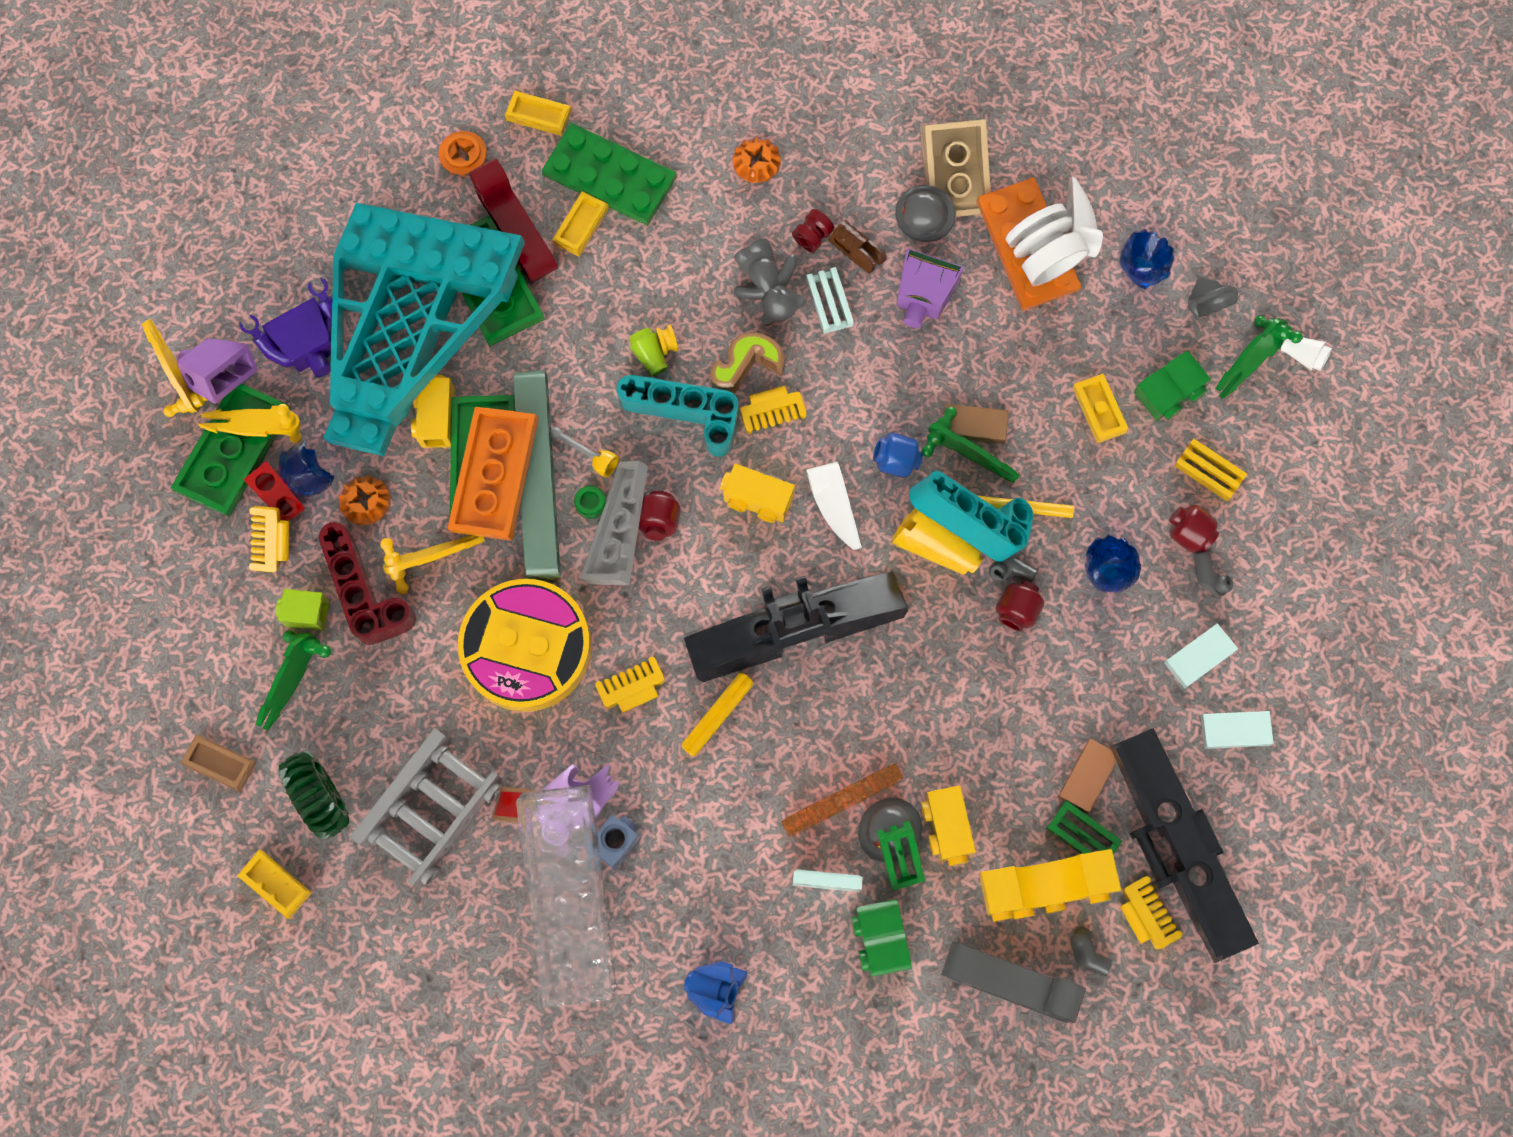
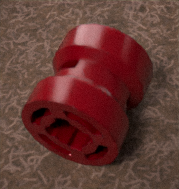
(813, 230)

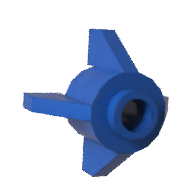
(715, 989)

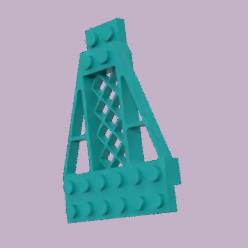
(405, 251)

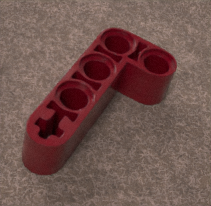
(510, 217)
(357, 582)

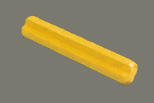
(717, 714)

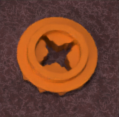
(467, 142)
(760, 170)
(377, 504)

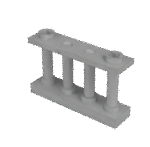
(394, 804)

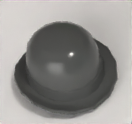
(925, 213)
(882, 816)

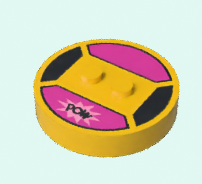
(524, 645)

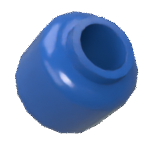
(897, 455)

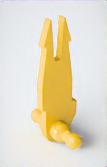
(189, 400)
(256, 422)
(396, 564)

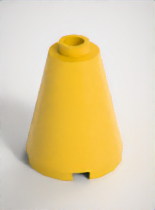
(935, 543)

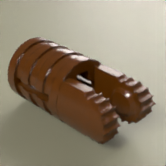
(857, 247)

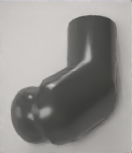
(1011, 568)
(1208, 579)
(1085, 952)

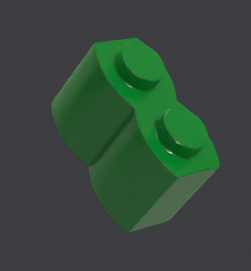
(1172, 386)
(882, 938)

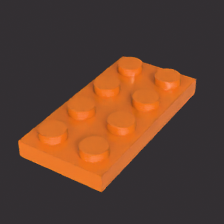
(1001, 213)
(493, 473)

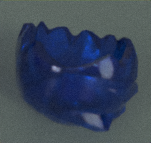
(1146, 258)
(302, 471)
(1112, 564)

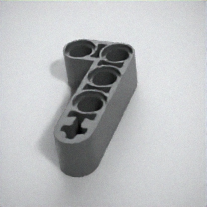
(1014, 983)

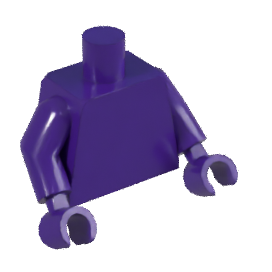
(299, 335)

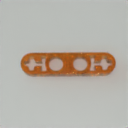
(842, 800)

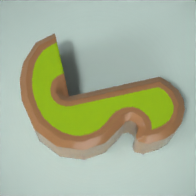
(742, 355)

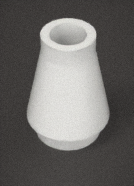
(1308, 352)

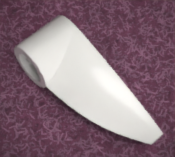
(1083, 217)
(832, 499)

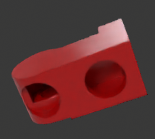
(274, 491)

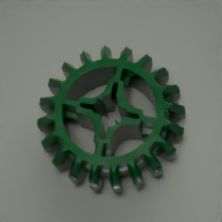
(313, 794)

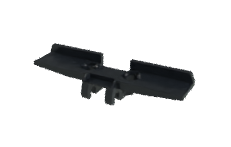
(795, 620)
(1214, 904)

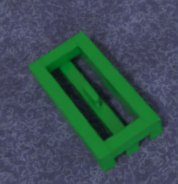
(1089, 822)
(895, 835)

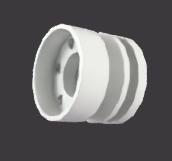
(1045, 241)

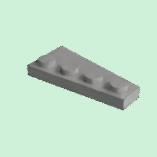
(616, 535)

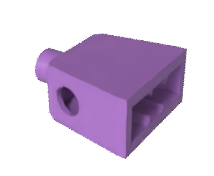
(216, 367)

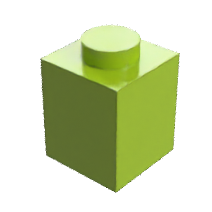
(302, 609)

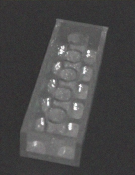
(566, 895)

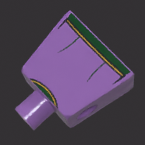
(926, 286)

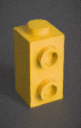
(433, 414)
(757, 493)
(950, 825)

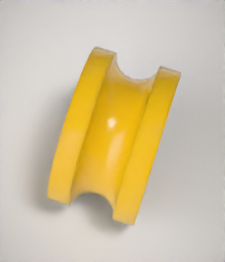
(667, 339)

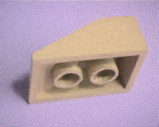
(957, 162)

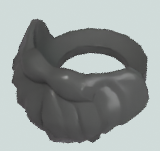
(1210, 297)

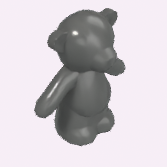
(760, 265)

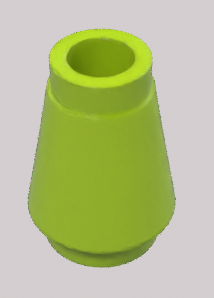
(648, 350)

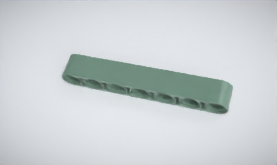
(539, 494)

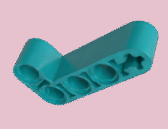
(676, 407)
(991, 530)

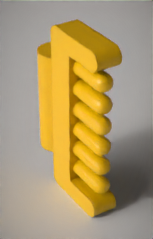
(772, 401)
(275, 541)
(632, 694)
(1141, 918)

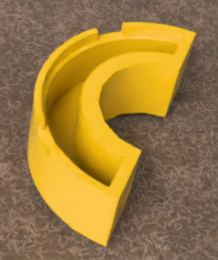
(1049, 885)

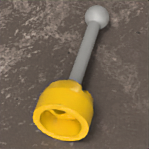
(603, 461)

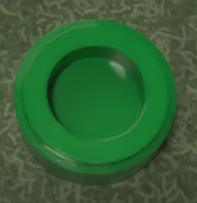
(590, 502)

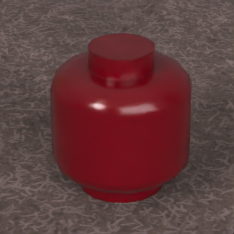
(659, 515)
(1193, 528)
(1020, 605)

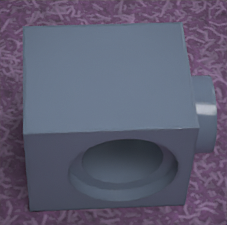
(616, 856)

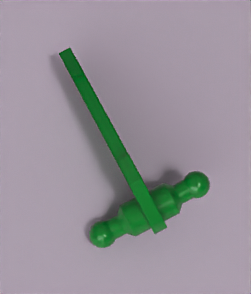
(1257, 352)
(941, 434)
(288, 677)

